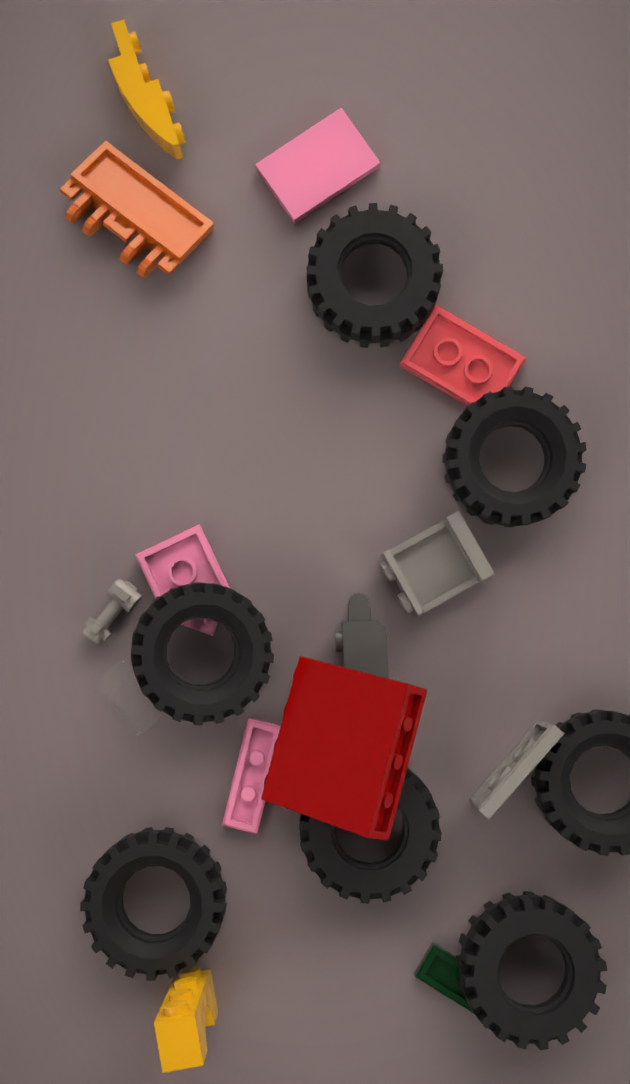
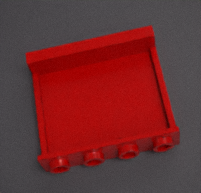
(344, 747)

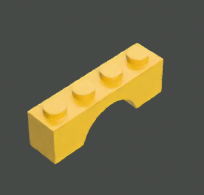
(183, 1018)

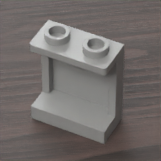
(436, 565)

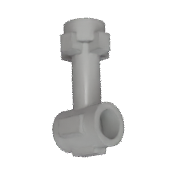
(123, 596)

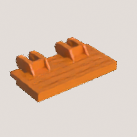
(133, 203)

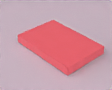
(460, 358)

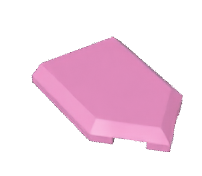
(179, 562)

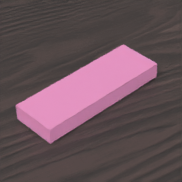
(256, 752)

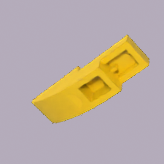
(143, 96)

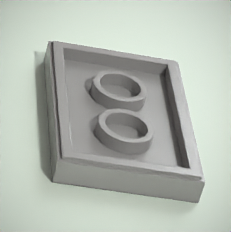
(515, 767)

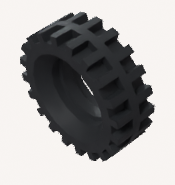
(364, 321)
(551, 429)
(220, 697)
(553, 786)
(386, 876)
(138, 949)
(483, 950)

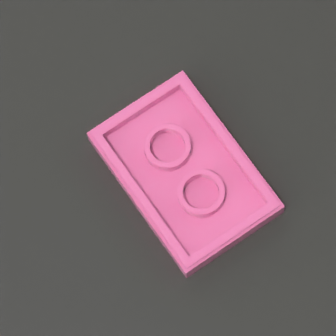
(317, 165)

